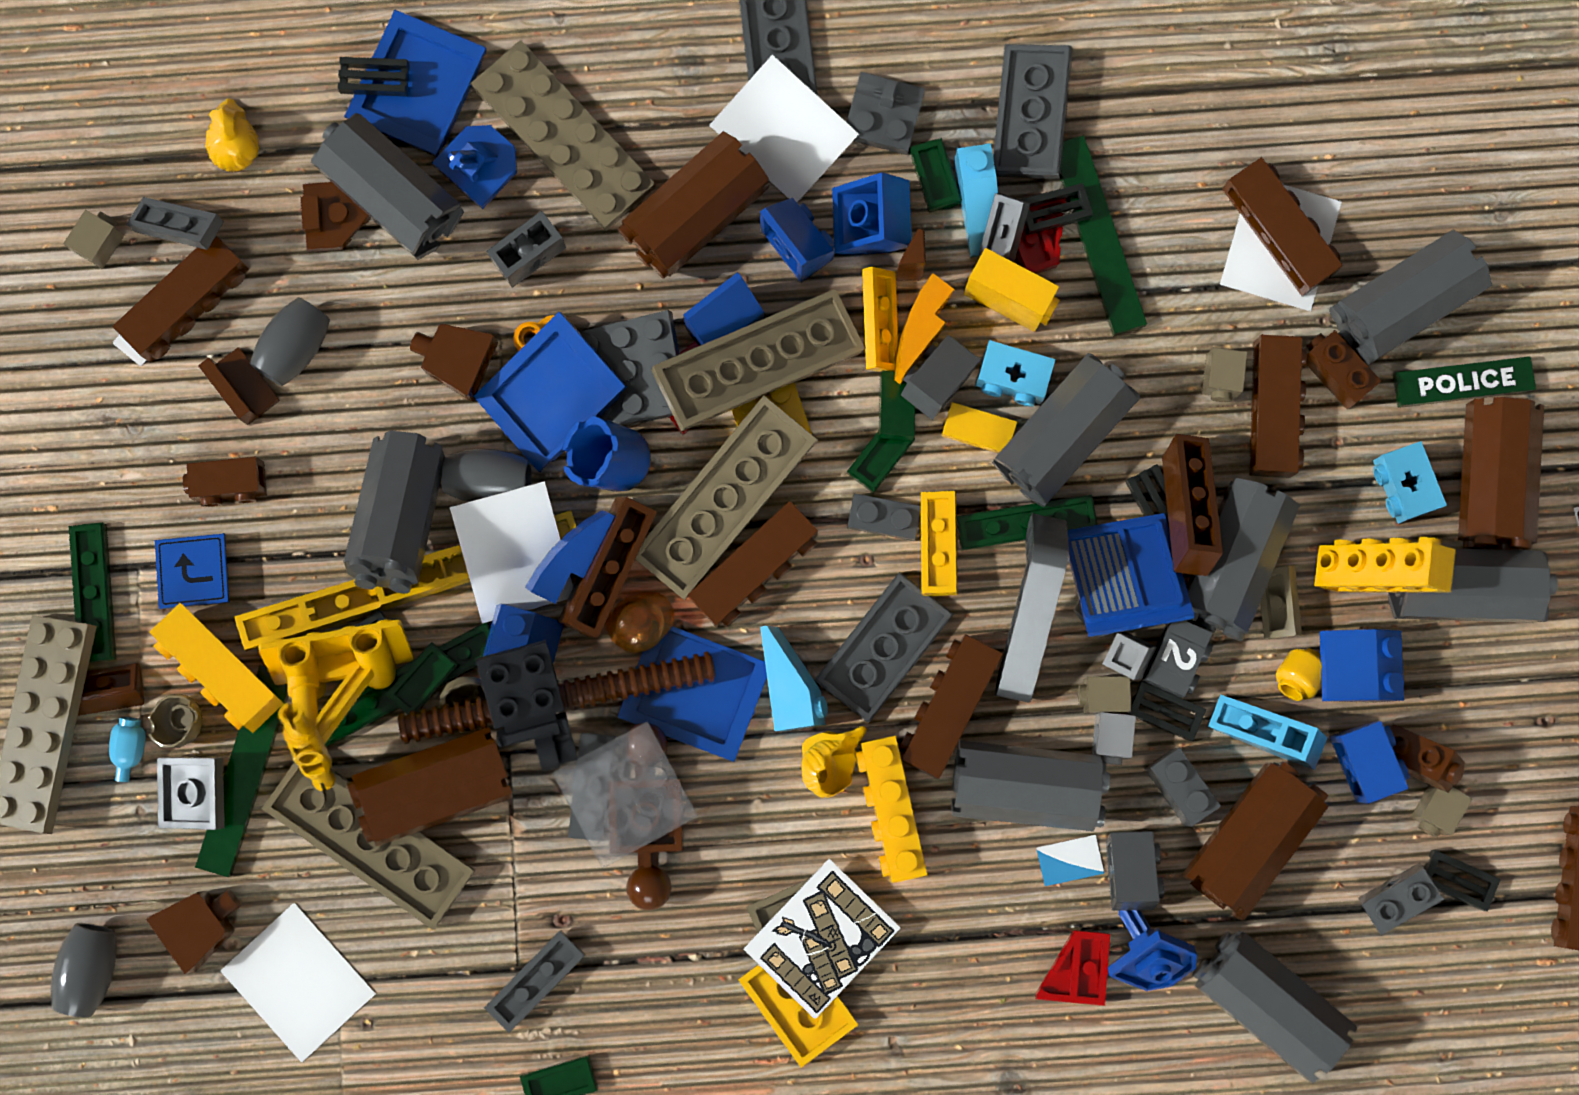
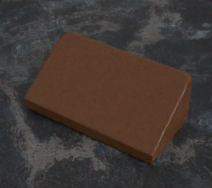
(913, 260)
(112, 689)

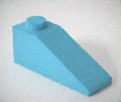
(977, 189)
(792, 690)
(1268, 731)

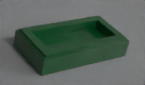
(935, 175)
(895, 412)
(877, 461)
(422, 679)
(564, 1078)

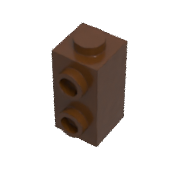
(1340, 368)
(225, 480)
(1427, 759)

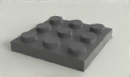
(631, 352)

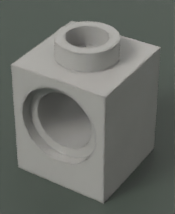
(1130, 655)
(1113, 737)

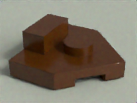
(329, 217)

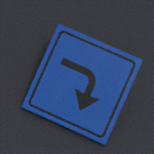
(192, 571)

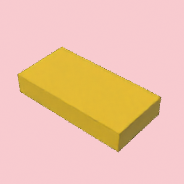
(978, 428)

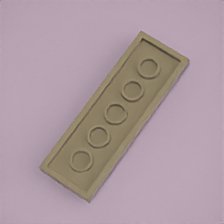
(563, 135)
(757, 359)
(724, 497)
(43, 722)
(407, 871)

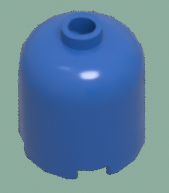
(606, 455)

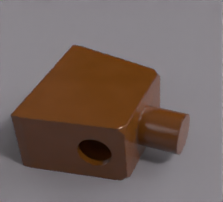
(456, 357)
(195, 927)

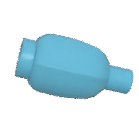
(126, 746)

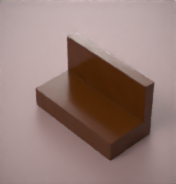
(240, 385)

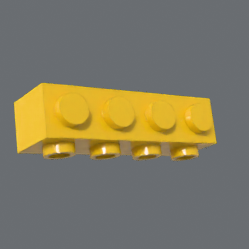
(1385, 567)
(216, 668)
(893, 810)

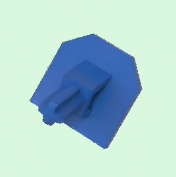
(478, 162)
(1153, 958)

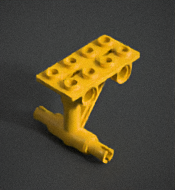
(307, 662)

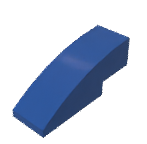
(570, 555)

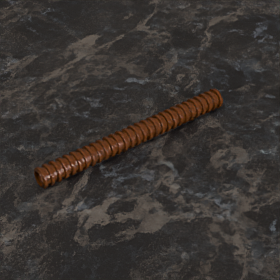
(572, 693)

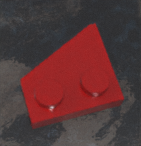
(1041, 250)
(1078, 970)

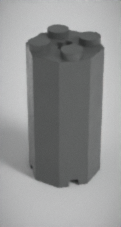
(387, 185)
(1411, 296)
(1066, 429)
(394, 512)
(1252, 537)
(1486, 587)
(1029, 786)
(1275, 1005)

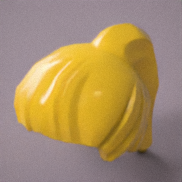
(231, 138)
(830, 761)

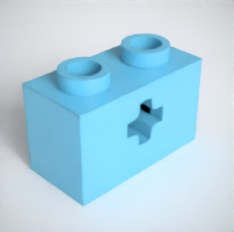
(1032, 369)
(1413, 465)

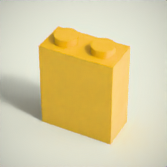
(1012, 290)

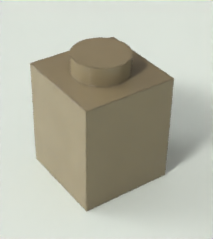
(94, 238)
(1224, 374)
(1105, 695)
(1440, 811)

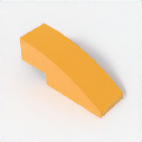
(922, 325)

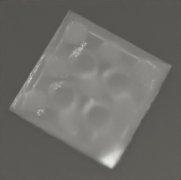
(625, 794)

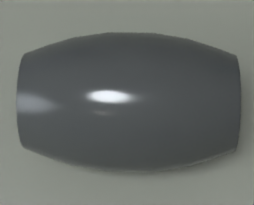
(290, 341)
(483, 473)
(83, 970)

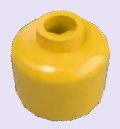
(1300, 674)

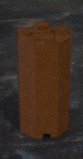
(694, 205)
(1501, 474)
(429, 787)
(1256, 839)

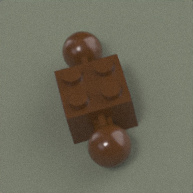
(649, 884)

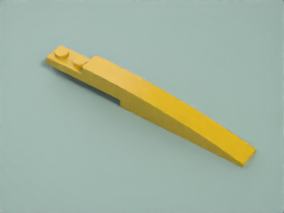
(349, 602)

